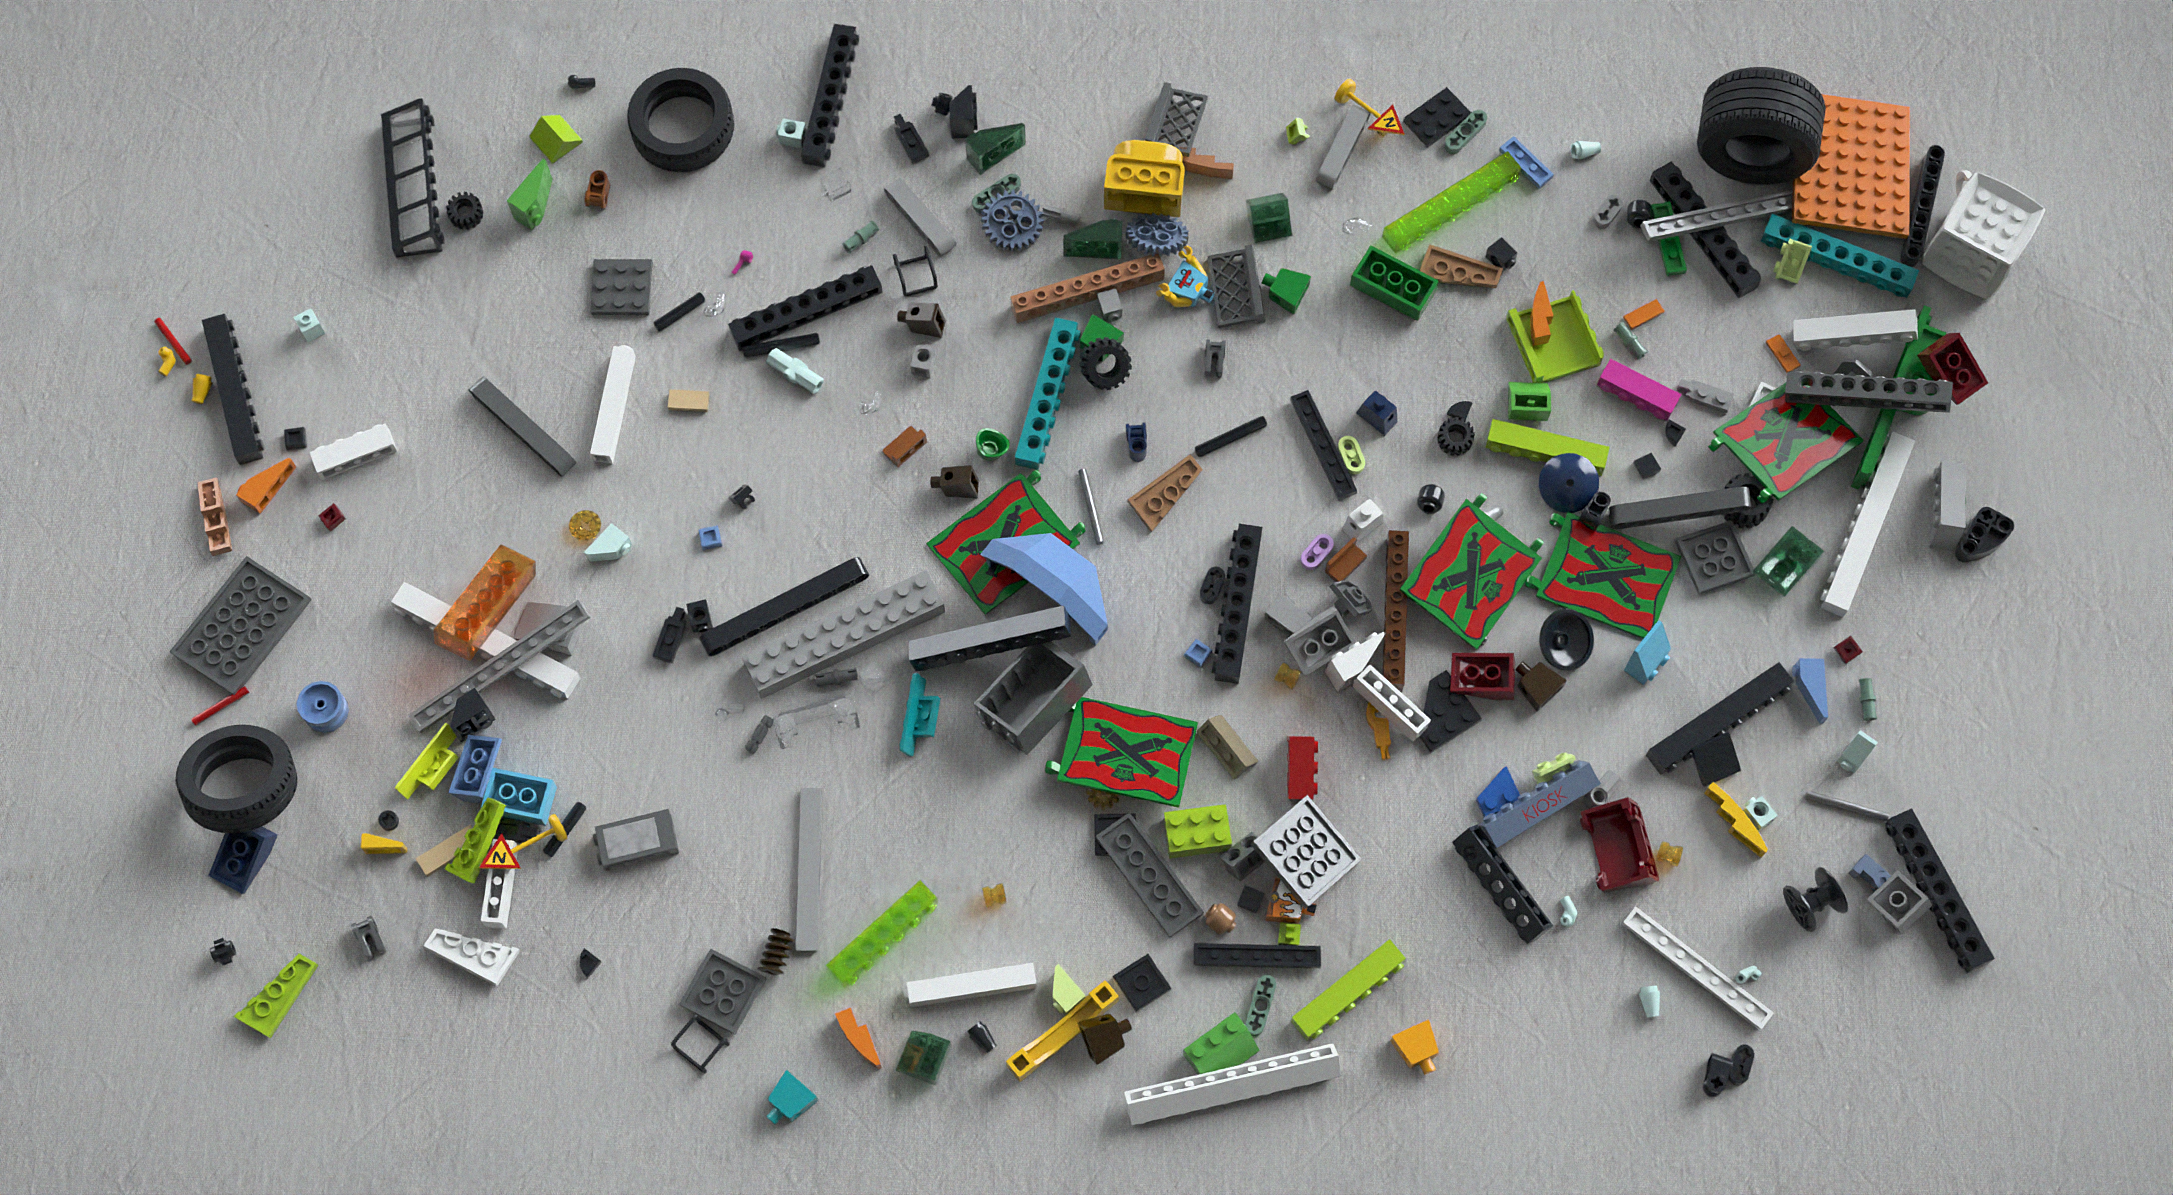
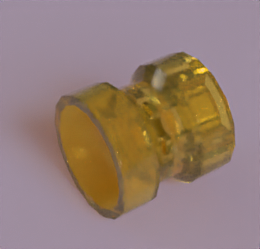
(1288, 675)
(1669, 853)
(993, 895)

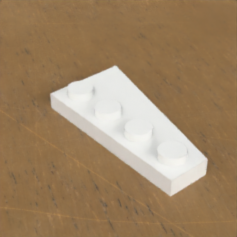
(473, 955)

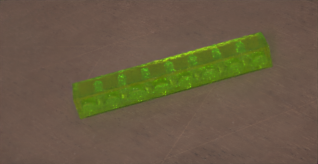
(1451, 202)

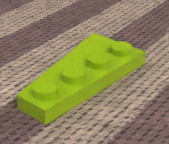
(477, 841)
(275, 1000)

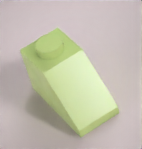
(1065, 992)

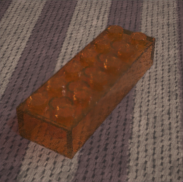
(484, 602)

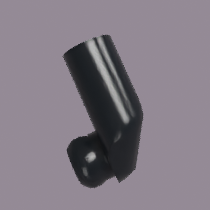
(575, 82)

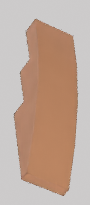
(1207, 166)
(214, 516)

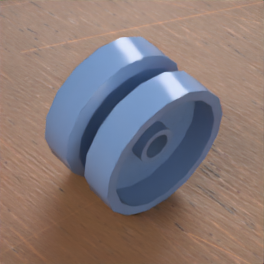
(322, 706)

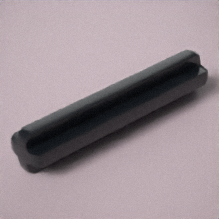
(679, 311)
(568, 824)

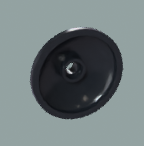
(1575, 639)

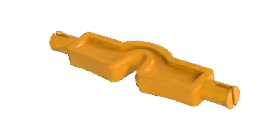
(1380, 730)

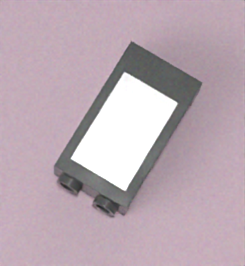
(635, 838)

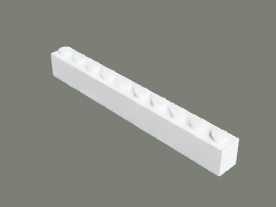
(1867, 525)
(539, 669)
(1232, 1084)

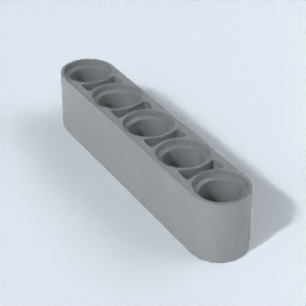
(1343, 146)
(920, 217)

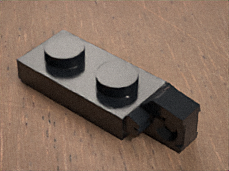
(910, 139)
(670, 636)
(515, 830)

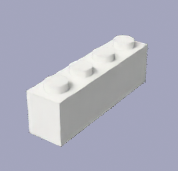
(353, 451)
(1391, 703)
(498, 894)

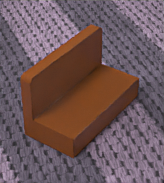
(905, 445)
(1345, 561)

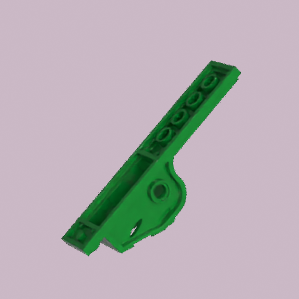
(1908, 368)

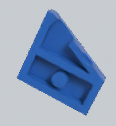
(1498, 793)

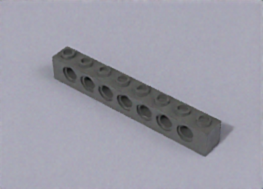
(1875, 399)

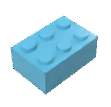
(525, 796)

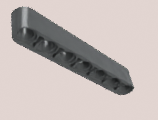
(522, 426)
(1679, 508)

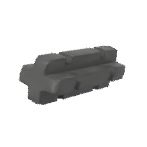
(759, 734)

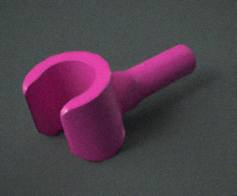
(745, 256)

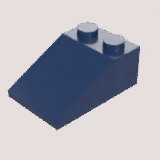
(242, 857)

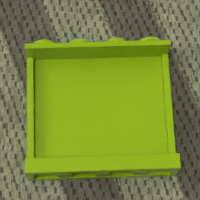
(1570, 346)

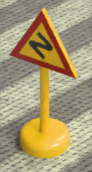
(1387, 122)
(502, 856)

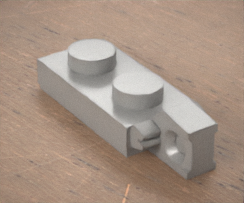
(1706, 395)

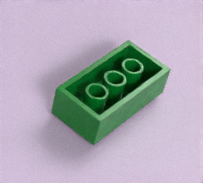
(1394, 283)

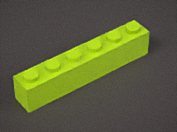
(1542, 445)
(1348, 989)

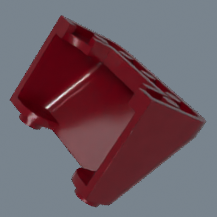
(1620, 845)

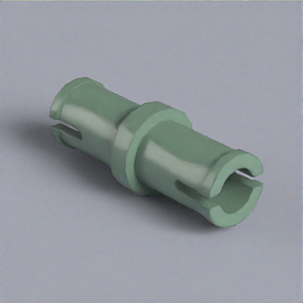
(860, 236)
(1630, 340)
(1867, 699)

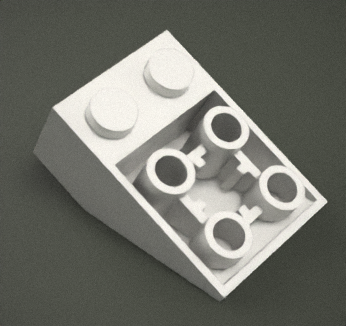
(1346, 667)

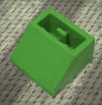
(1529, 401)

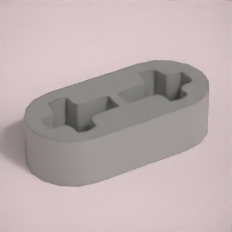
(1604, 209)

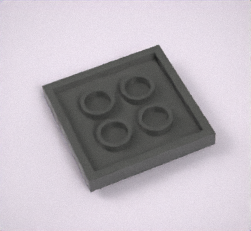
(621, 287)
(1715, 557)
(722, 991)

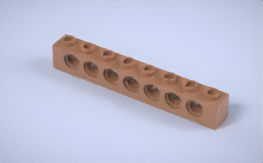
(1085, 287)

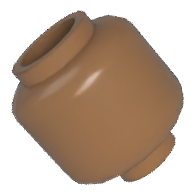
(1220, 918)

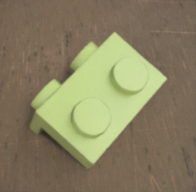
(1793, 261)
(1547, 769)

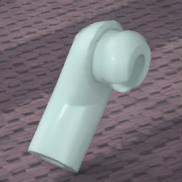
(1744, 974)

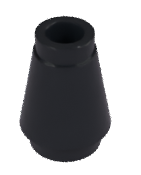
(982, 1037)

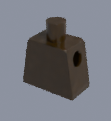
(923, 319)
(957, 482)
(1539, 683)
(1103, 1036)

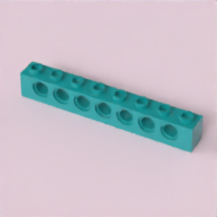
(1849, 253)
(1061, 330)

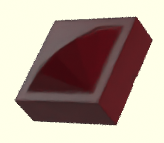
(332, 517)
(1848, 649)

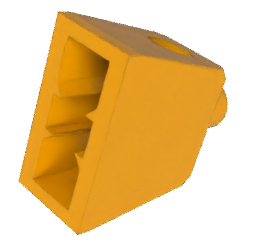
(1417, 1046)

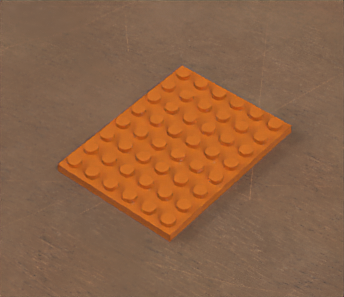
(1860, 170)

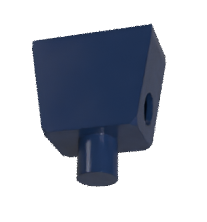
(1378, 412)

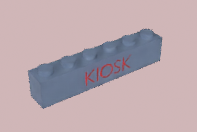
(1539, 803)

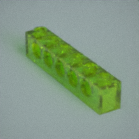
(901, 908)

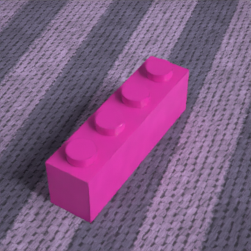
(1638, 390)

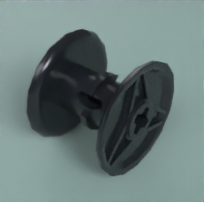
(1815, 899)

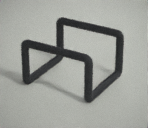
(926, 256)
(701, 1067)

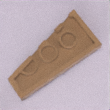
(1459, 269)
(1160, 496)

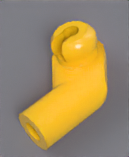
(168, 360)

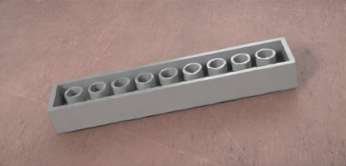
(843, 634)

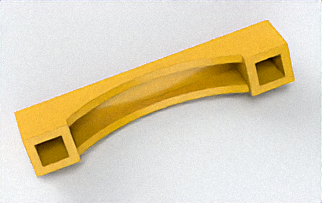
(1049, 1043)

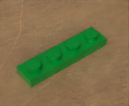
(1669, 247)

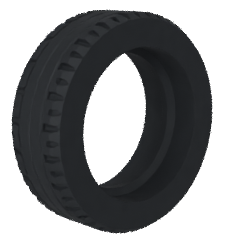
(670, 85)
(244, 812)

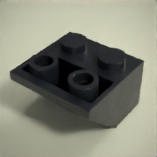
(963, 113)
(470, 715)

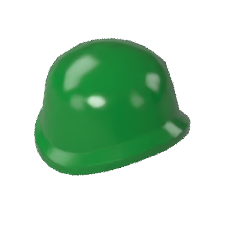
(991, 444)

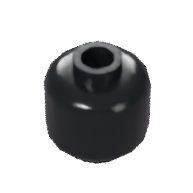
(1638, 212)
(1430, 498)

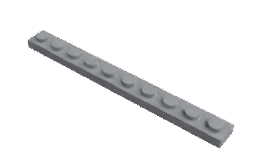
(1717, 216)
(501, 664)

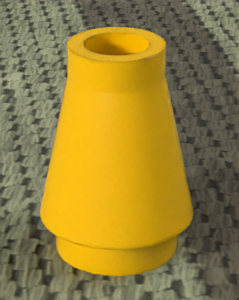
(200, 388)

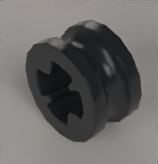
(392, 824)

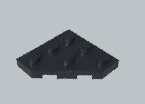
(1448, 711)

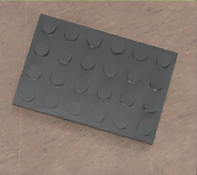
(240, 625)

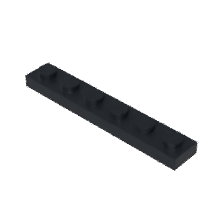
(1323, 445)
(1257, 955)

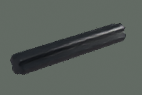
(782, 344)
(1230, 436)

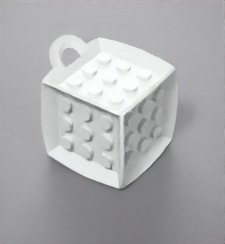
(1982, 234)

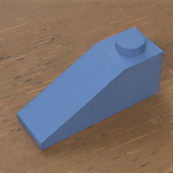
(1812, 685)

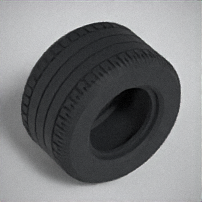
(1761, 125)

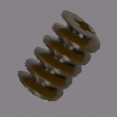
(776, 952)

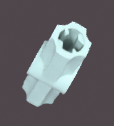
(795, 371)

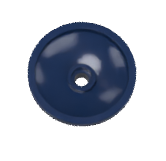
(1553, 482)

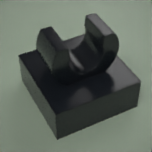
(740, 495)

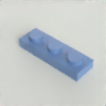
(1530, 165)

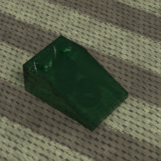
(993, 145)
(1095, 241)
(1788, 561)

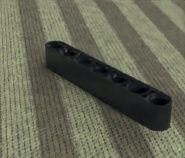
(1924, 198)

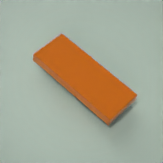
(1643, 314)
(1783, 353)

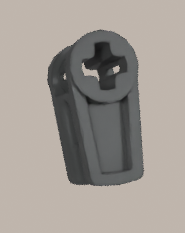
(1217, 351)
(363, 931)

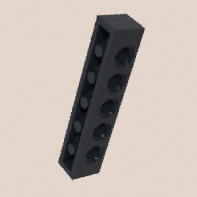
(1512, 887)

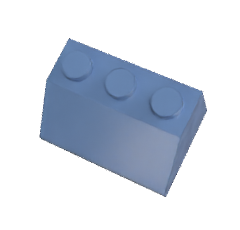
(474, 768)

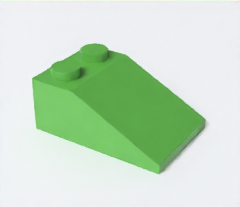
(531, 196)

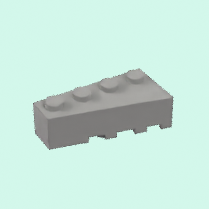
(1948, 505)

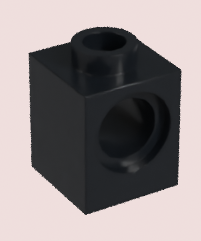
(1501, 254)
(699, 608)

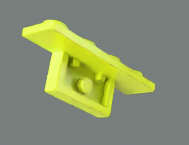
(431, 763)

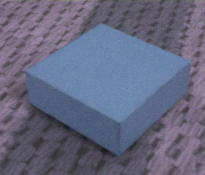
(710, 537)
(1198, 653)

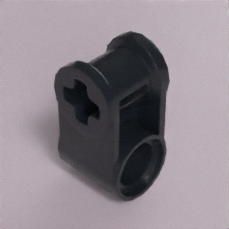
(1596, 509)
(1717, 1071)

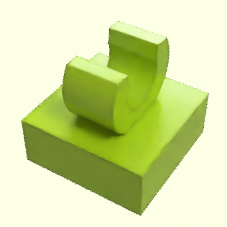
(1296, 131)
(1289, 934)

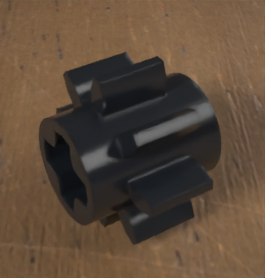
(941, 103)
(222, 951)

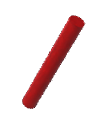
(173, 341)
(219, 706)

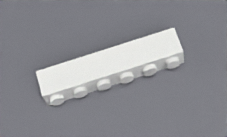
(1855, 330)

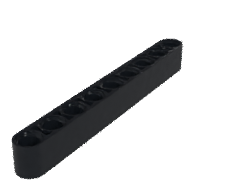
(783, 606)

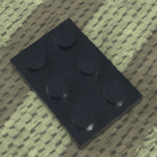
(1437, 117)

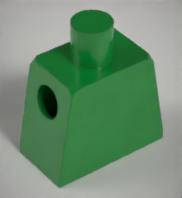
(1287, 288)
(1099, 329)

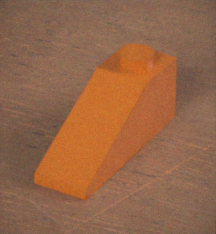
(262, 487)

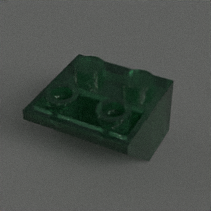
(1269, 217)
(924, 1056)

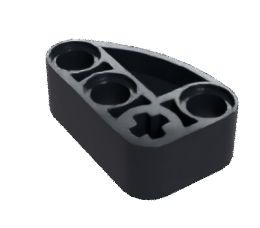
(1989, 534)

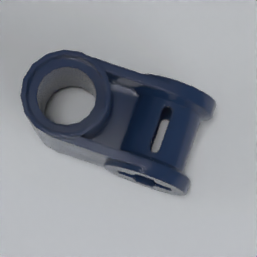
(1136, 437)

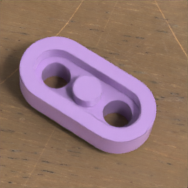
(1317, 553)

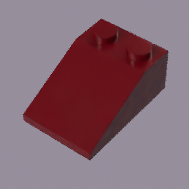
(1953, 361)
(1483, 675)

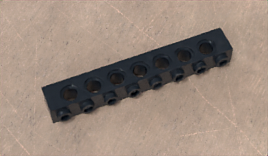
(840, 36)
(1706, 239)
(800, 316)
(1231, 671)
(1939, 878)

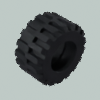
(1116, 374)
(1755, 514)

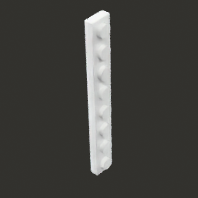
(1697, 968)

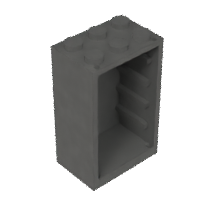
(1032, 695)

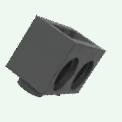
(1242, 858)

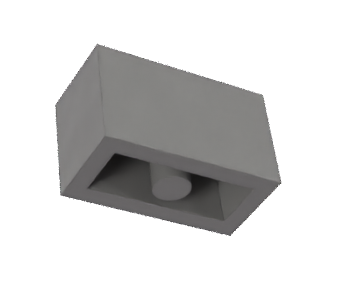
(1286, 615)

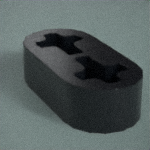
(1208, 584)
(1745, 1066)

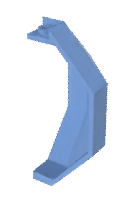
(1057, 573)

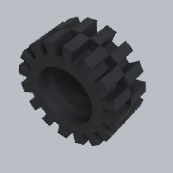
(467, 220)
(1455, 425)

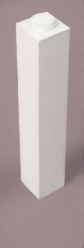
(613, 404)
(970, 985)

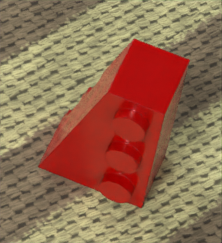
(1301, 767)

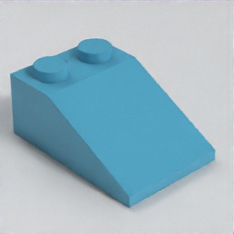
(1649, 655)

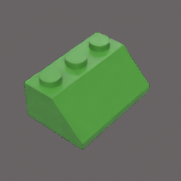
(1221, 1047)

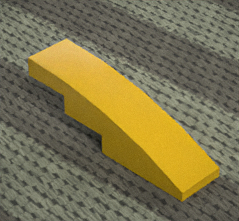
(1741, 827)

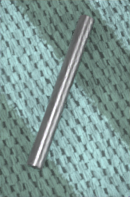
(1091, 506)
(1847, 805)

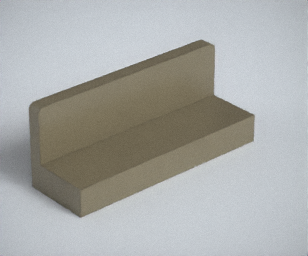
(1226, 745)

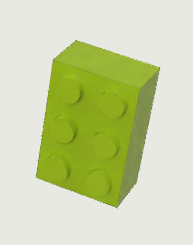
(1197, 831)

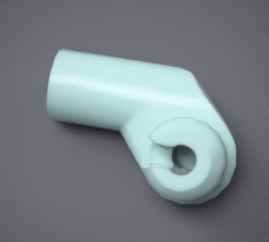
(1570, 912)

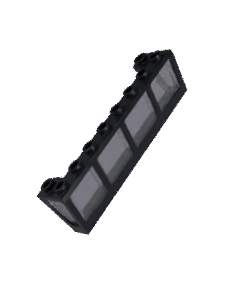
(411, 180)

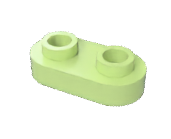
(1351, 456)

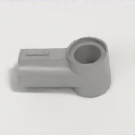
(1608, 785)

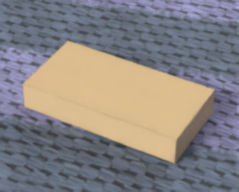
(688, 400)

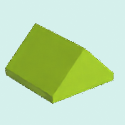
(554, 137)

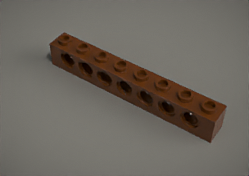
(1395, 608)

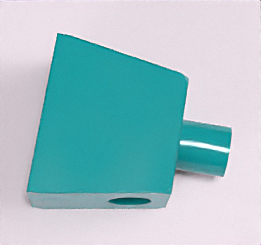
(790, 1099)

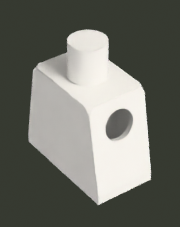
(1365, 518)

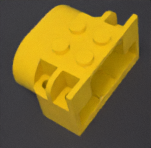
(1144, 178)

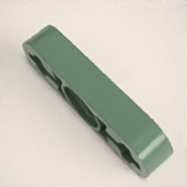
(1465, 139)
(982, 196)
(1259, 989)

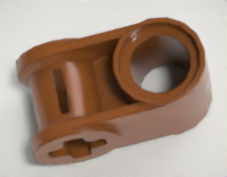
(597, 193)

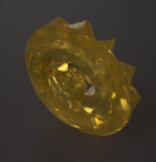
(588, 517)

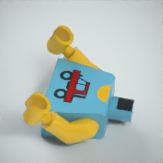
(1187, 284)

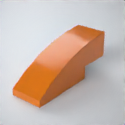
(1540, 316)
(858, 1037)

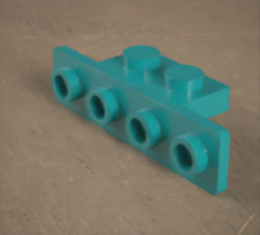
(920, 715)

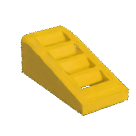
(378, 845)

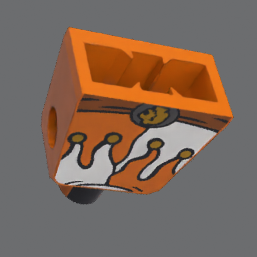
(1285, 907)

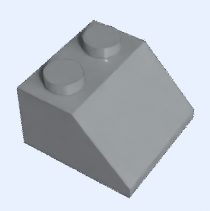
(1900, 902)

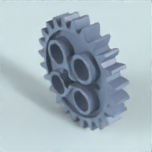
(997, 227)
(1157, 234)

